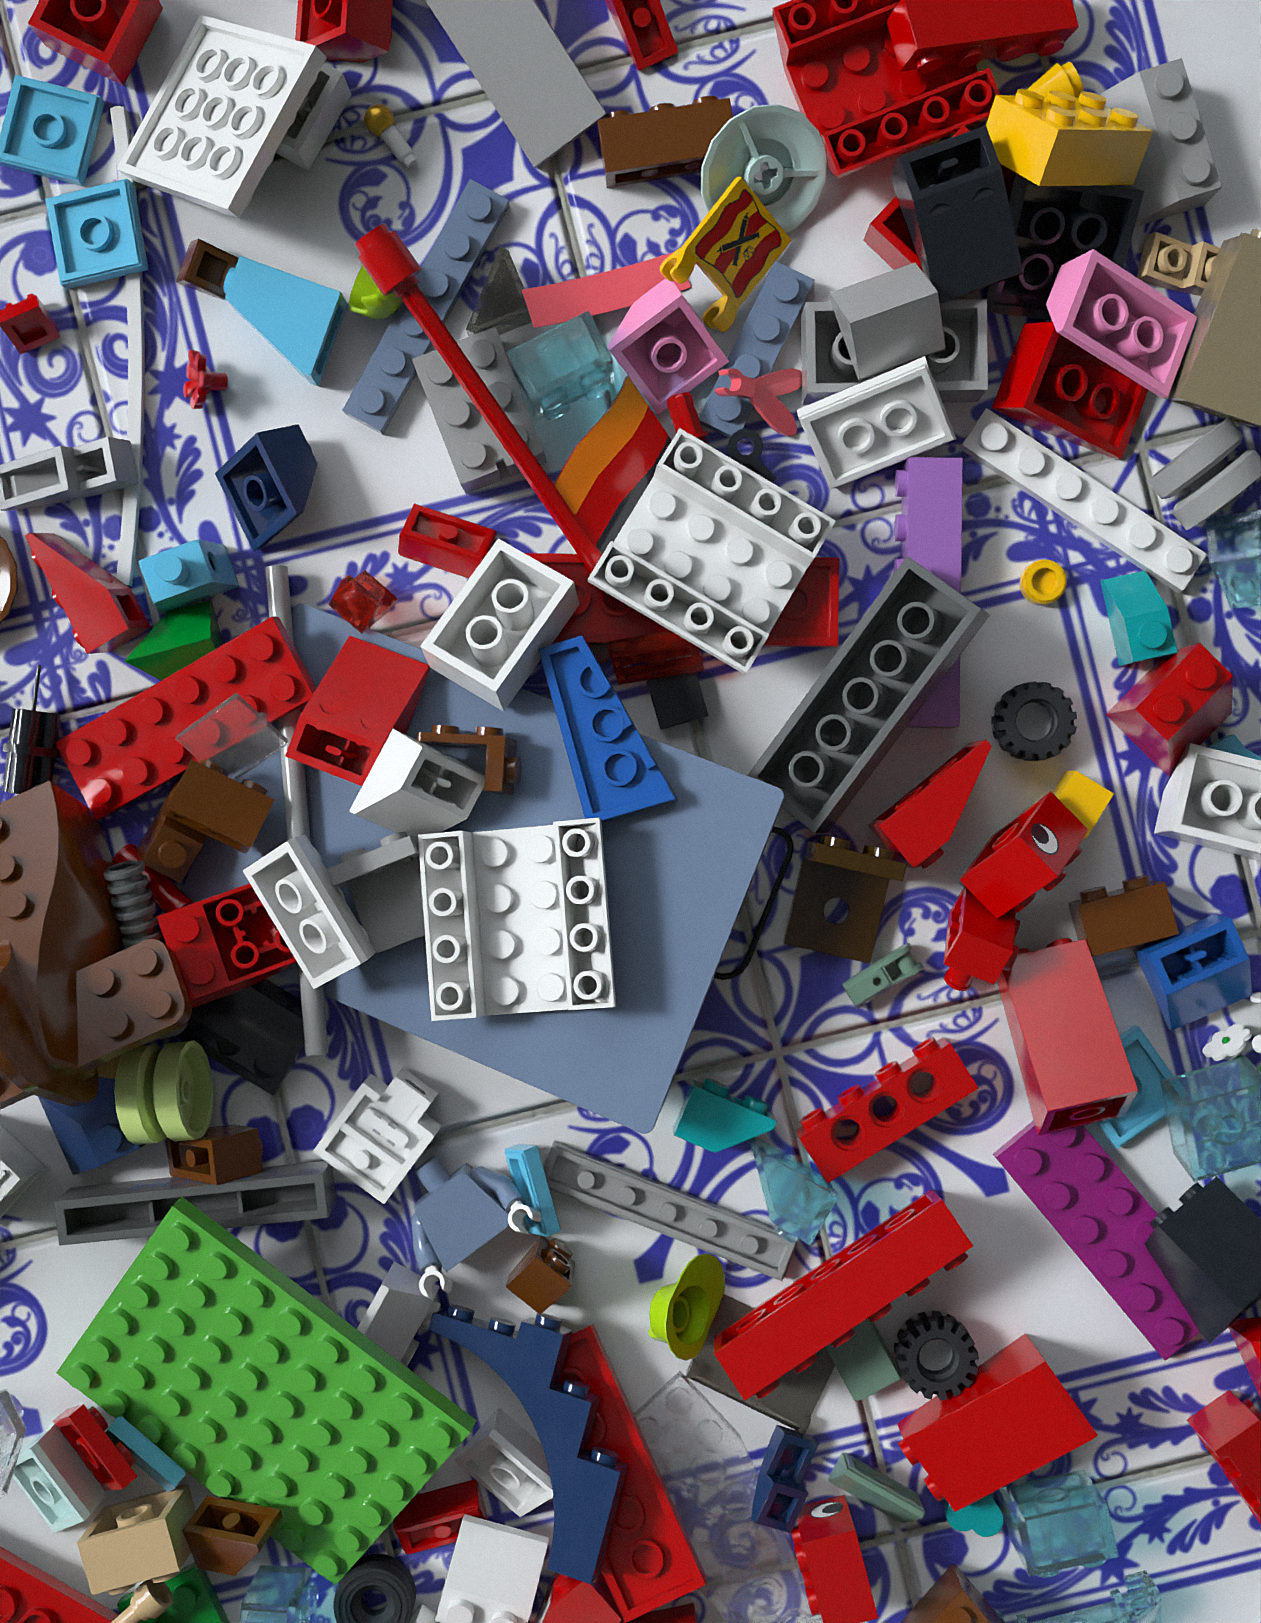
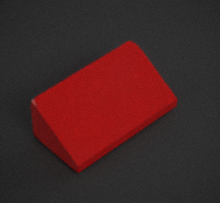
(444, 541)
(436, 1516)

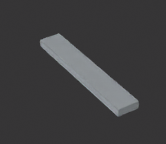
(667, 1210)

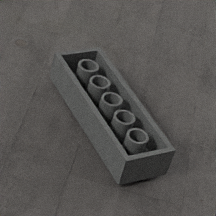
(868, 694)

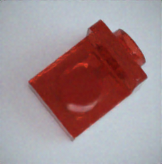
(362, 600)

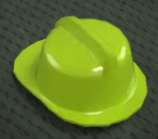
(685, 1309)

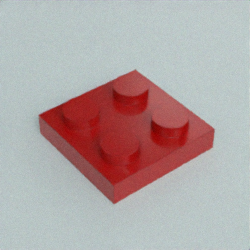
(86, 1435)

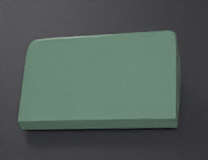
(864, 1362)
(876, 1489)

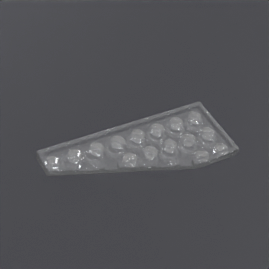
(713, 1487)

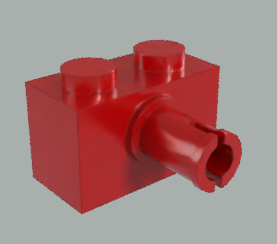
(978, 942)

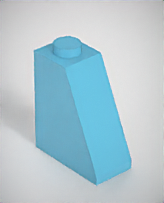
(288, 312)

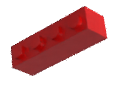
(969, 31)

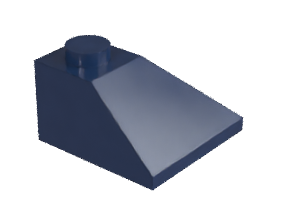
(269, 482)
(90, 1132)

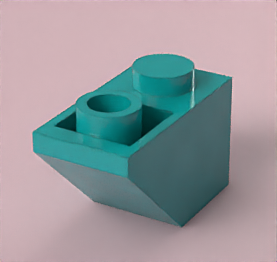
(720, 1120)

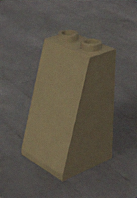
(1224, 350)

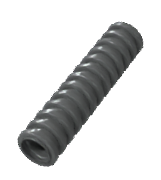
(134, 907)

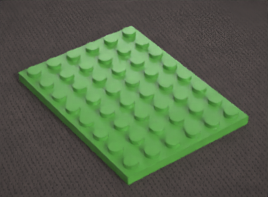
(263, 1391)

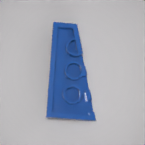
(603, 746)

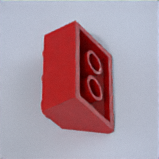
(346, 28)

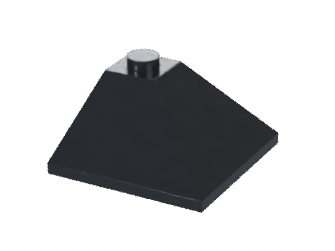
(1056, 227)

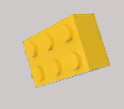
(1067, 138)

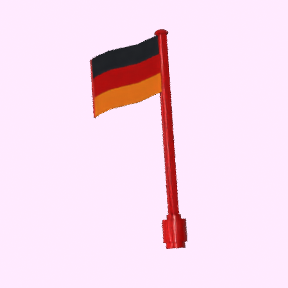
(604, 469)

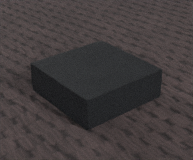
(677, 699)

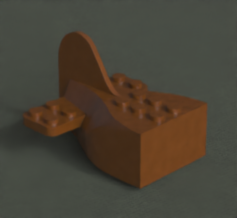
(63, 969)

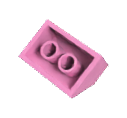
(1120, 320)

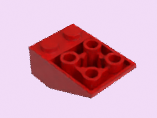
(356, 709)
(224, 944)

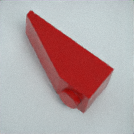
(643, 30)

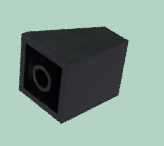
(1210, 1255)

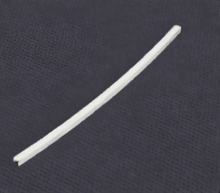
(136, 380)

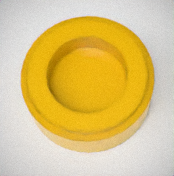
(1043, 582)

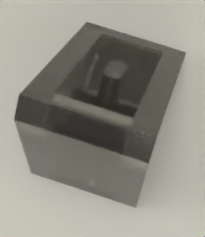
(501, 299)

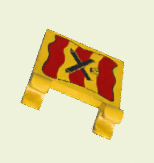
(732, 248)

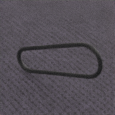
(767, 909)

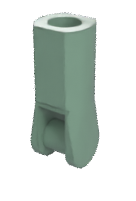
(875, 979)

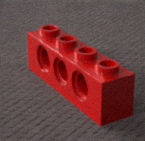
(948, 1085)

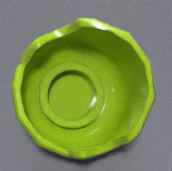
(369, 301)

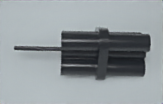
(31, 746)

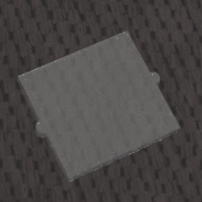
(233, 737)

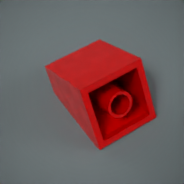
(1175, 705)

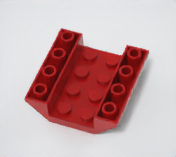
(852, 88)

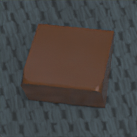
(206, 268)

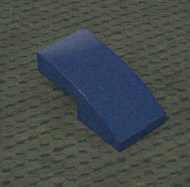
(779, 1487)

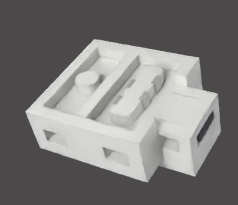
(381, 1133)

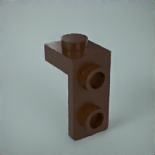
(502, 765)

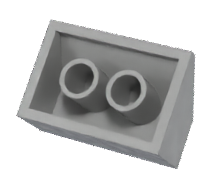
(1178, 162)

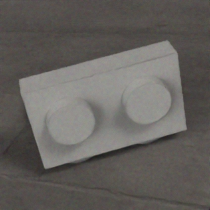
(385, 890)

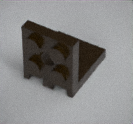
(859, 879)

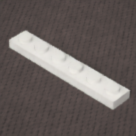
(1083, 501)

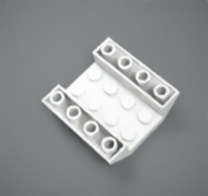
(712, 551)
(516, 920)

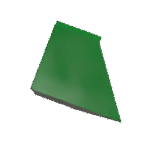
(178, 640)

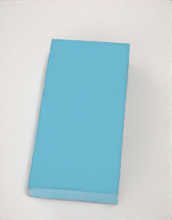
(530, 1180)
(146, 1454)

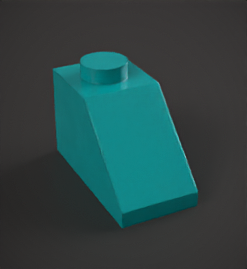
(1137, 618)

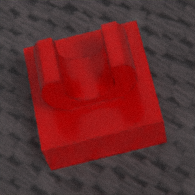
(28, 324)

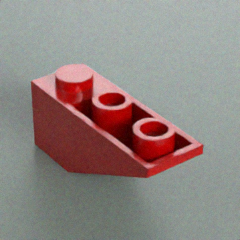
(94, 600)

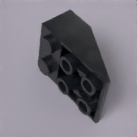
(958, 213)

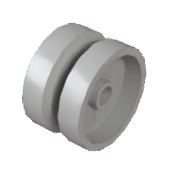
(1208, 475)

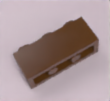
(659, 141)

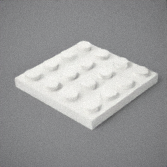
(221, 114)

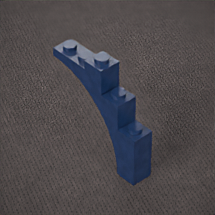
(563, 1415)

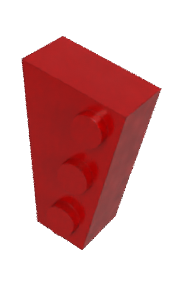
(1233, 1439)

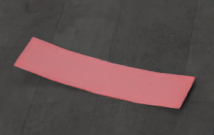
(595, 293)

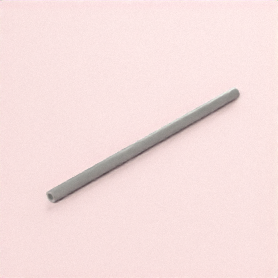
(296, 811)

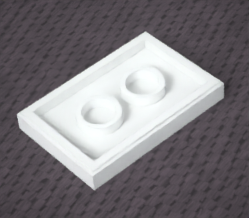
(877, 423)

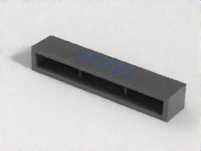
(139, 1206)

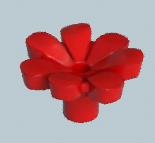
(201, 380)

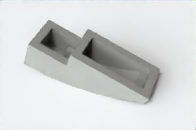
(67, 474)

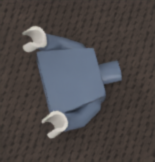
(461, 1216)

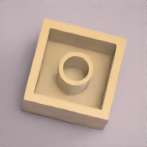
(137, 1541)

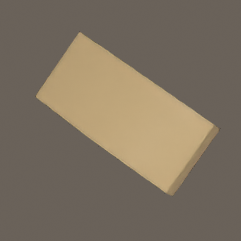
(1176, 263)

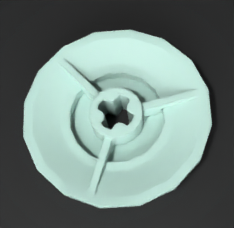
(782, 142)

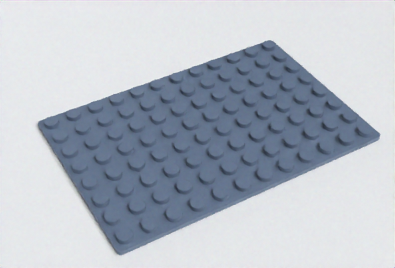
(669, 880)

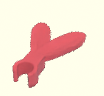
(763, 393)

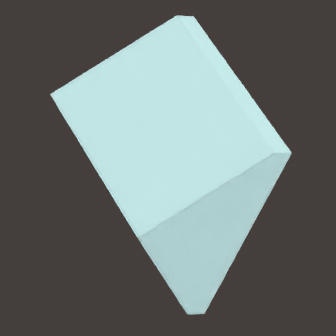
(57, 1480)

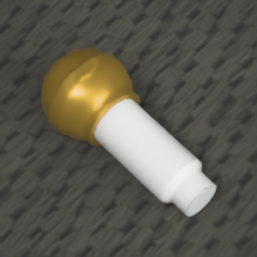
(380, 122)

